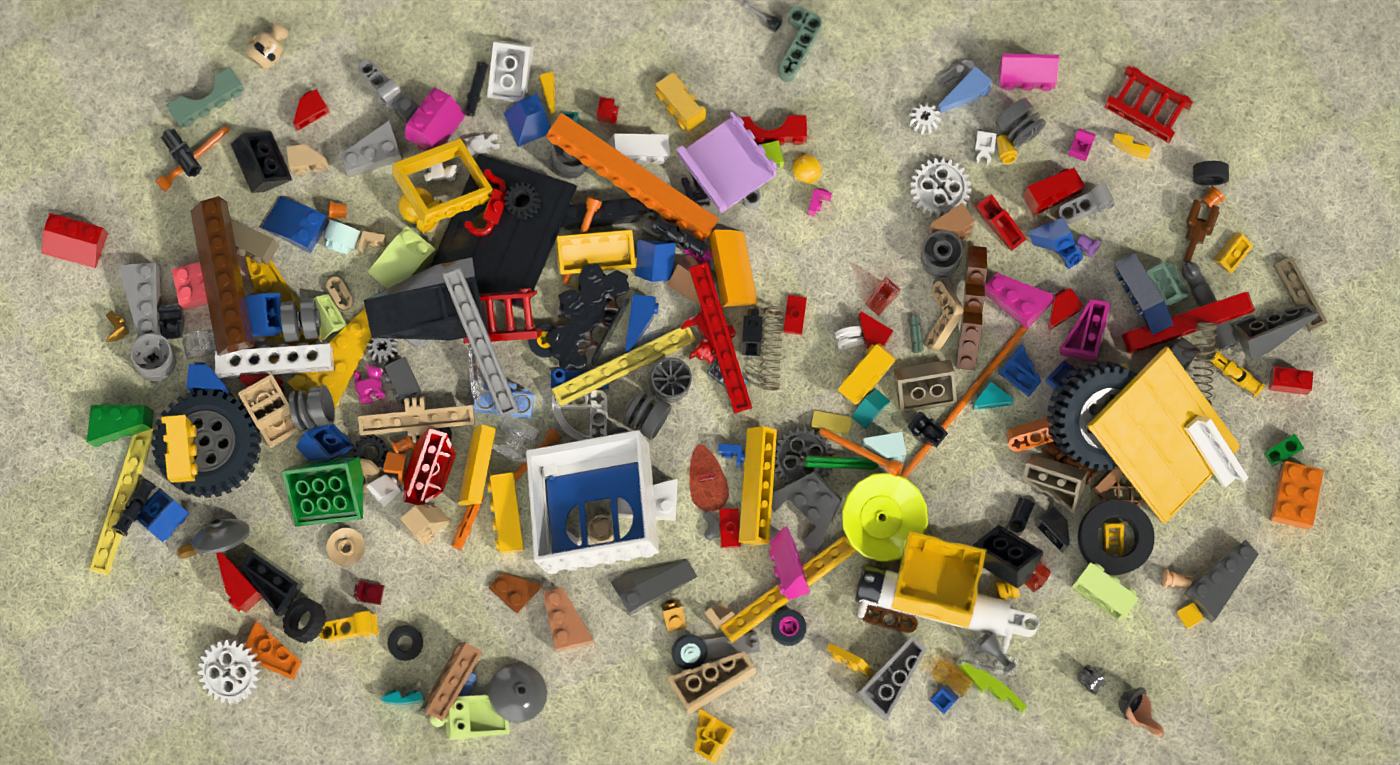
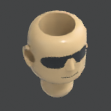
(266, 48)

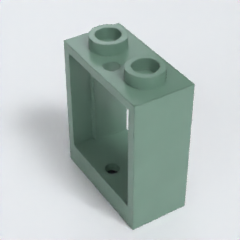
(1164, 278)

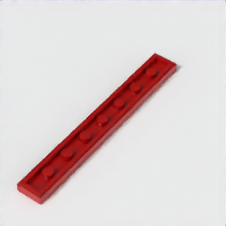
(720, 337)

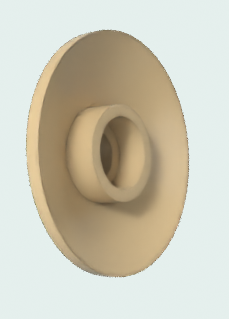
(345, 537)

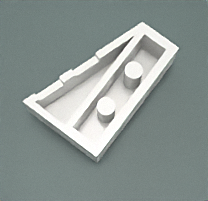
(642, 147)
(665, 502)

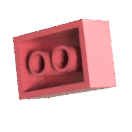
(189, 286)

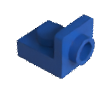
(1071, 255)
(728, 451)

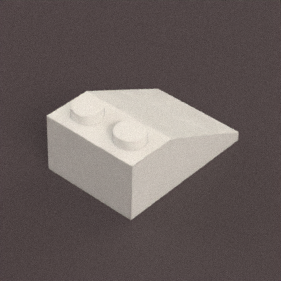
(510, 70)

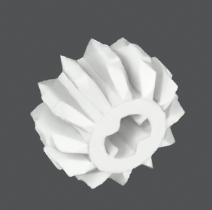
(927, 125)

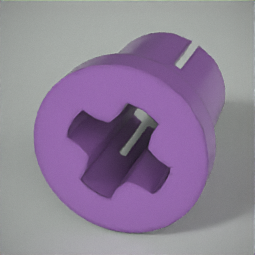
(1088, 245)

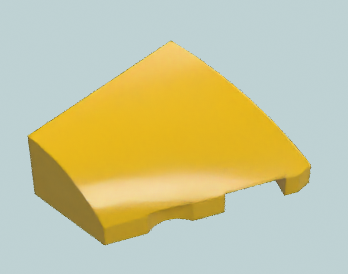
(707, 743)

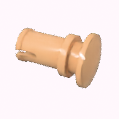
(1176, 579)

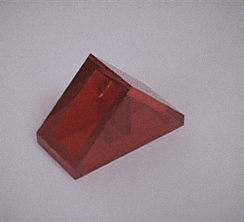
(883, 296)

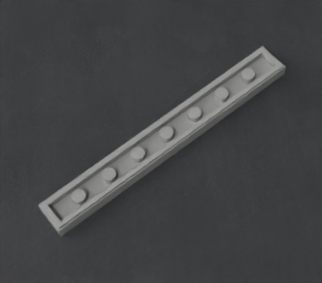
(480, 342)

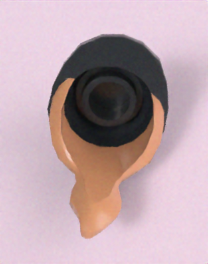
(1138, 710)

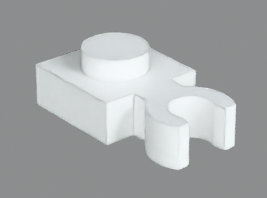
(985, 144)
(479, 145)

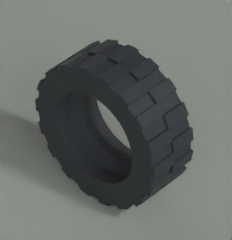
(312, 628)

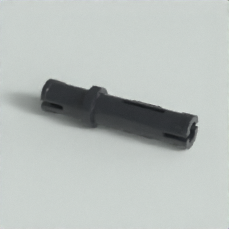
(473, 96)

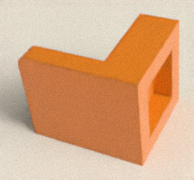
(396, 464)

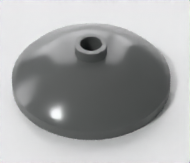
(220, 535)
(508, 701)

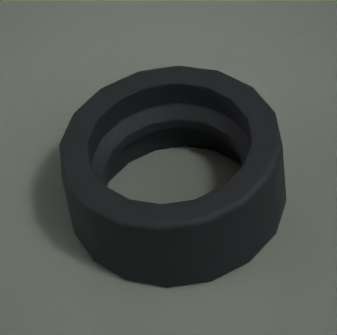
(1211, 173)

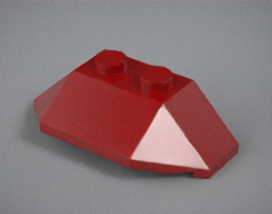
(428, 467)

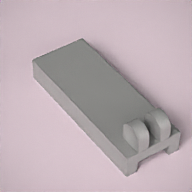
(722, 647)

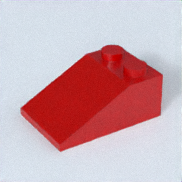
(237, 587)

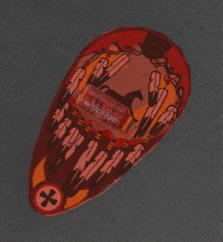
(707, 481)

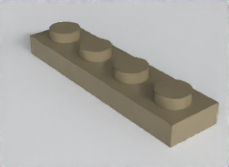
(1299, 290)

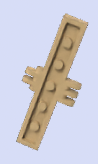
(416, 419)

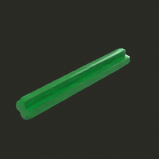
(840, 462)

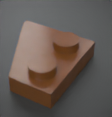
(514, 591)

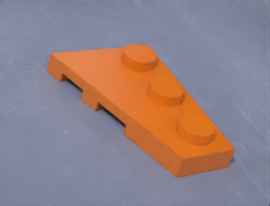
(272, 653)

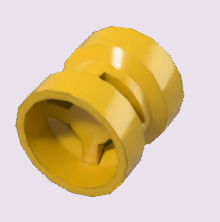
(1006, 590)

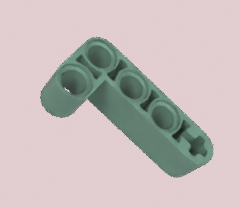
(797, 46)

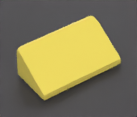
(835, 423)

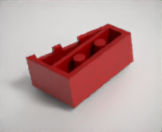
(1053, 190)

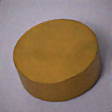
(186, 551)

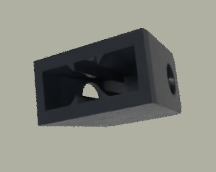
(752, 333)

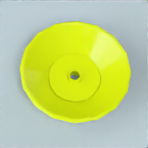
(902, 511)

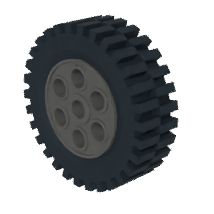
(1072, 411)
(232, 462)

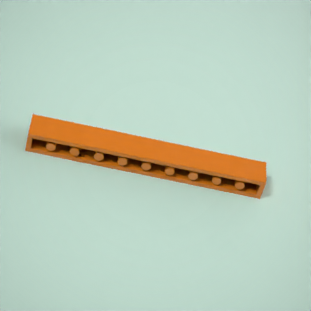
(631, 177)

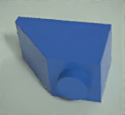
(1052, 235)

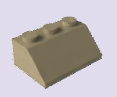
(925, 386)

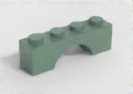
(187, 111)

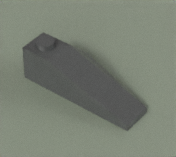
(648, 585)

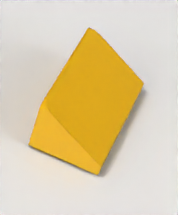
(1233, 252)

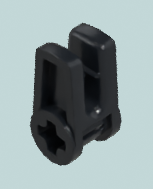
(699, 196)

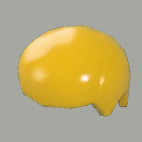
(807, 169)

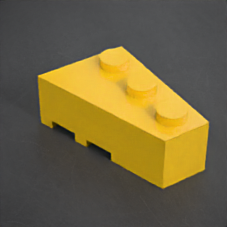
(680, 103)
(867, 373)
(180, 448)

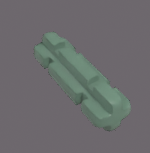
(915, 331)

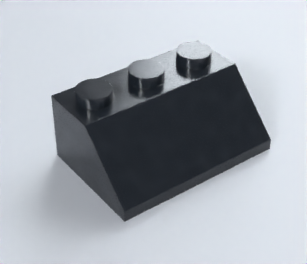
(260, 161)
(1009, 556)

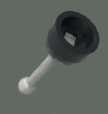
(772, 22)

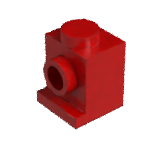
(607, 110)

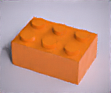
(1297, 495)

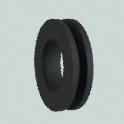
(1141, 527)

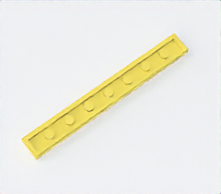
(622, 365)
(126, 485)

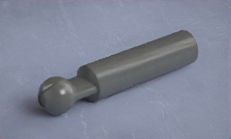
(1204, 295)

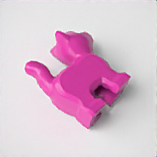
(369, 386)

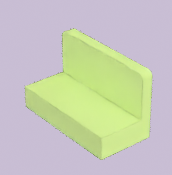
(330, 316)

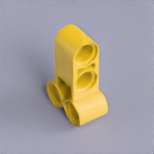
(361, 625)

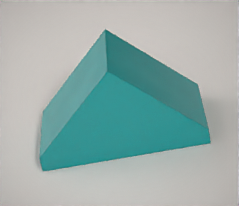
(992, 398)
(870, 408)

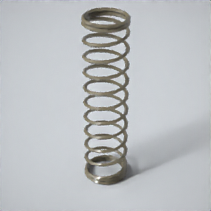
(1206, 327)
(776, 386)

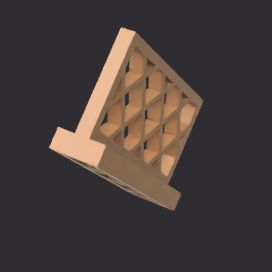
(1106, 483)
(451, 681)

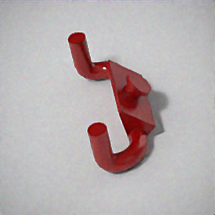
(494, 207)

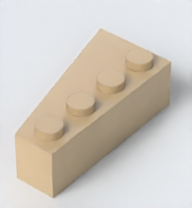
(710, 680)

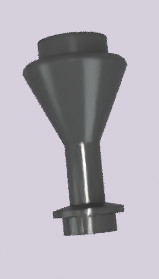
(990, 645)

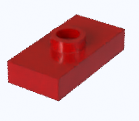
(795, 315)
(729, 527)

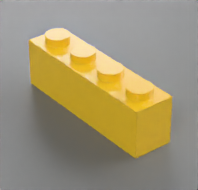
(506, 513)

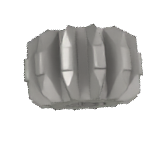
(381, 355)

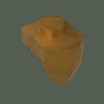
(117, 321)

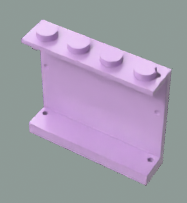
(728, 163)

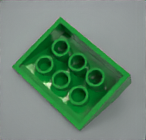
(325, 491)

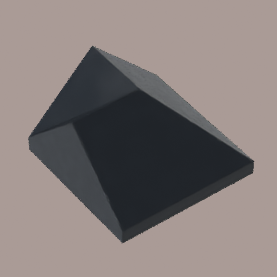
(1055, 528)

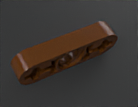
(905, 617)

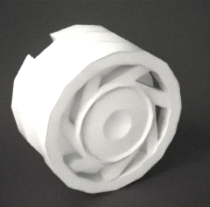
(849, 337)

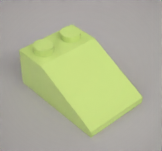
(402, 259)

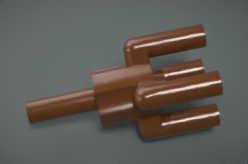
(1198, 227)

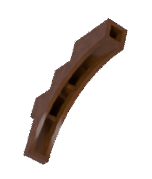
(973, 307)

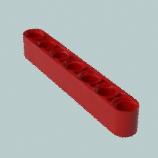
(1185, 323)

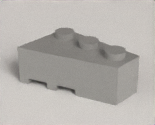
(372, 152)

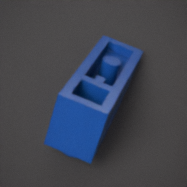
(641, 317)

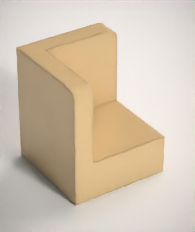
(719, 615)

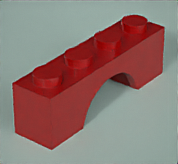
(792, 130)

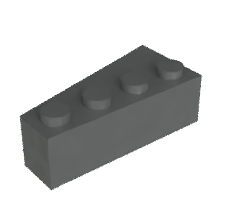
(1219, 584)

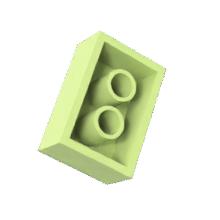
(1105, 591)

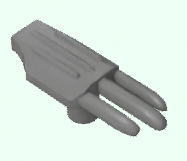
(958, 71)

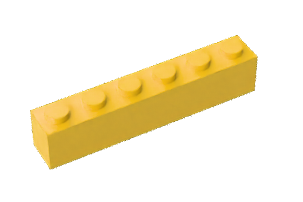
(757, 486)

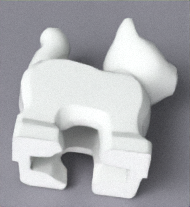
(439, 173)

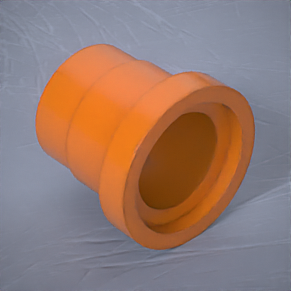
(1213, 197)
(337, 210)

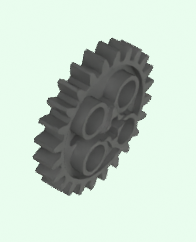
(808, 441)

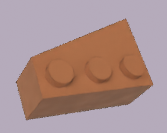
(565, 624)

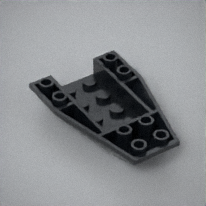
(422, 306)

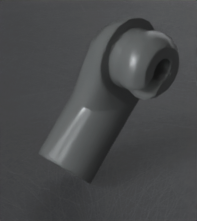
(713, 526)

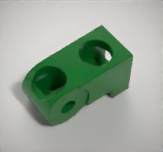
(1284, 450)

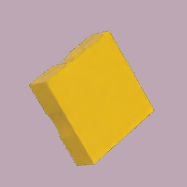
(938, 579)

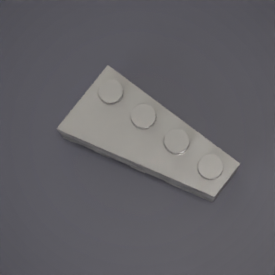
(143, 294)

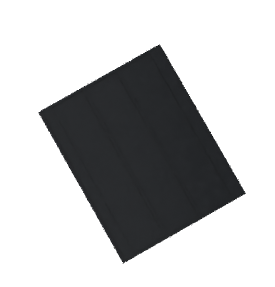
(515, 248)

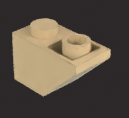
(303, 159)

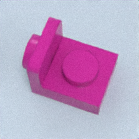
(816, 204)

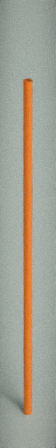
(967, 397)

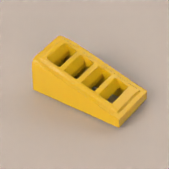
(548, 87)
(1120, 534)

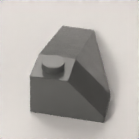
(1265, 333)

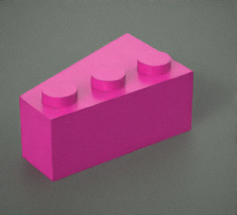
(1018, 299)
(1088, 333)

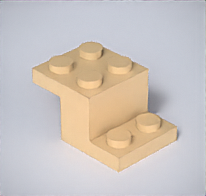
(269, 410)

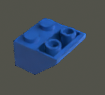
(265, 314)

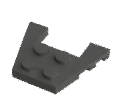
(815, 501)

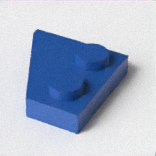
(1021, 372)

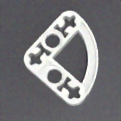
(594, 409)

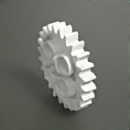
(954, 178)
(219, 684)

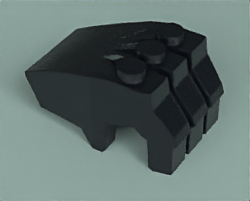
(171, 321)
(927, 430)

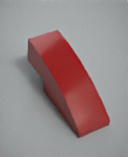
(1000, 222)

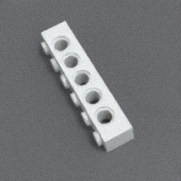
(321, 363)

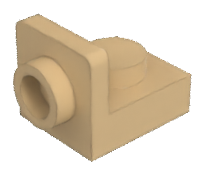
(373, 239)

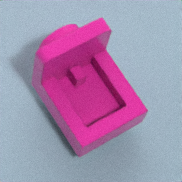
(1082, 144)

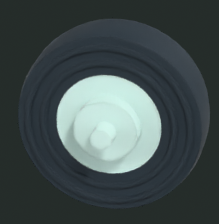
(689, 652)

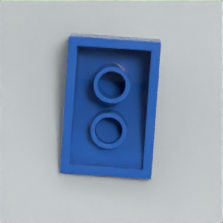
(296, 224)

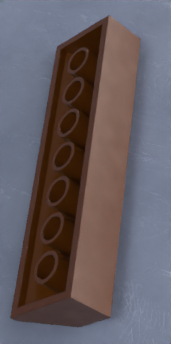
(222, 276)

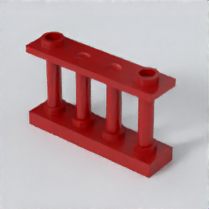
(1148, 122)
(511, 331)

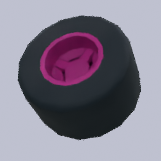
(791, 621)

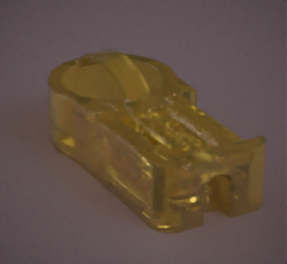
(955, 680)

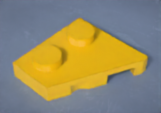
(851, 660)

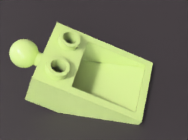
(476, 717)

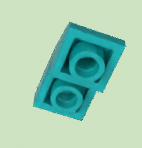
(396, 698)

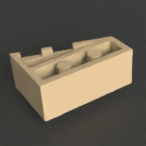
(424, 522)

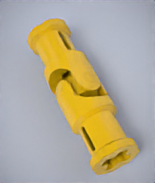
(1235, 372)

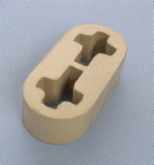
(343, 291)

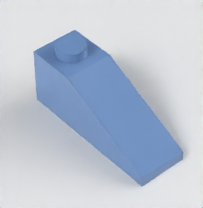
(967, 91)

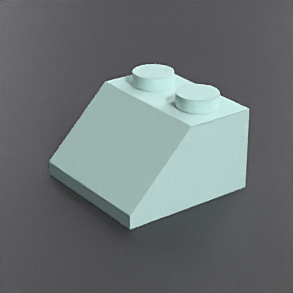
(887, 446)

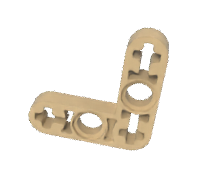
(950, 317)

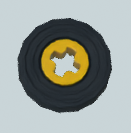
(536, 344)

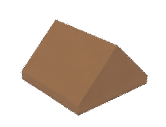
(682, 281)

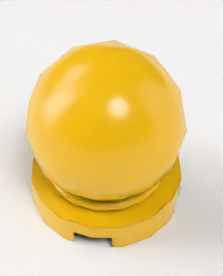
(410, 215)

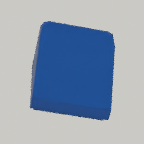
(944, 698)

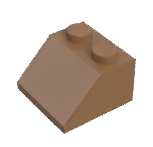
(955, 221)

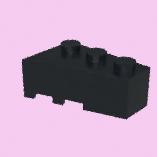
(272, 581)

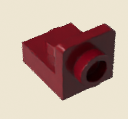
(369, 592)

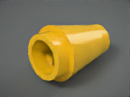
(1006, 151)

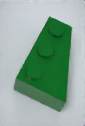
(117, 421)

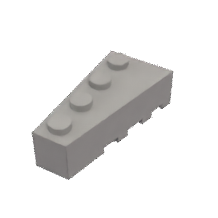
(888, 682)

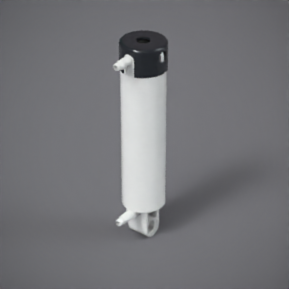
(990, 614)

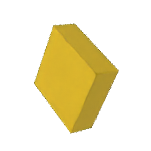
(1190, 615)

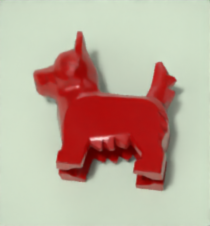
(704, 349)

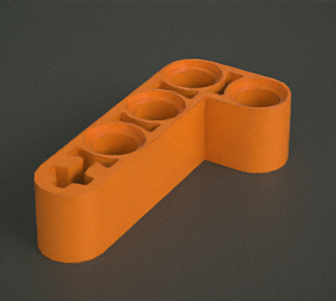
(1016, 435)

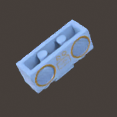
(524, 401)

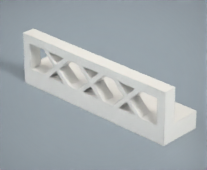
(1215, 450)

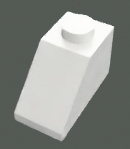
(384, 489)

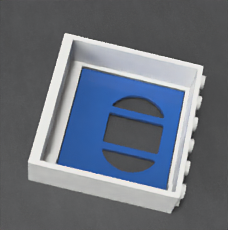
(586, 473)

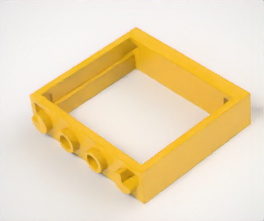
(434, 157)

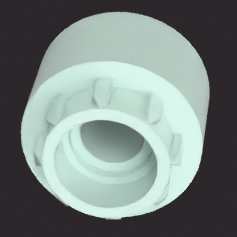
(340, 237)

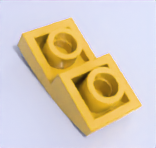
(1125, 143)

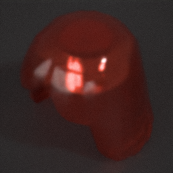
(1039, 578)

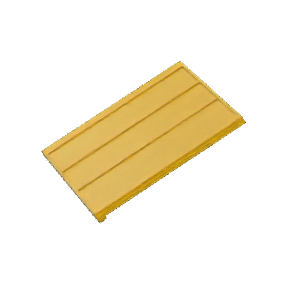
(1148, 437)

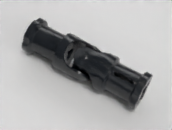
(675, 233)
(133, 508)

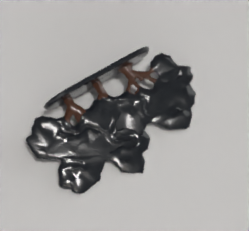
(586, 311)

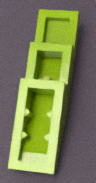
(984, 681)

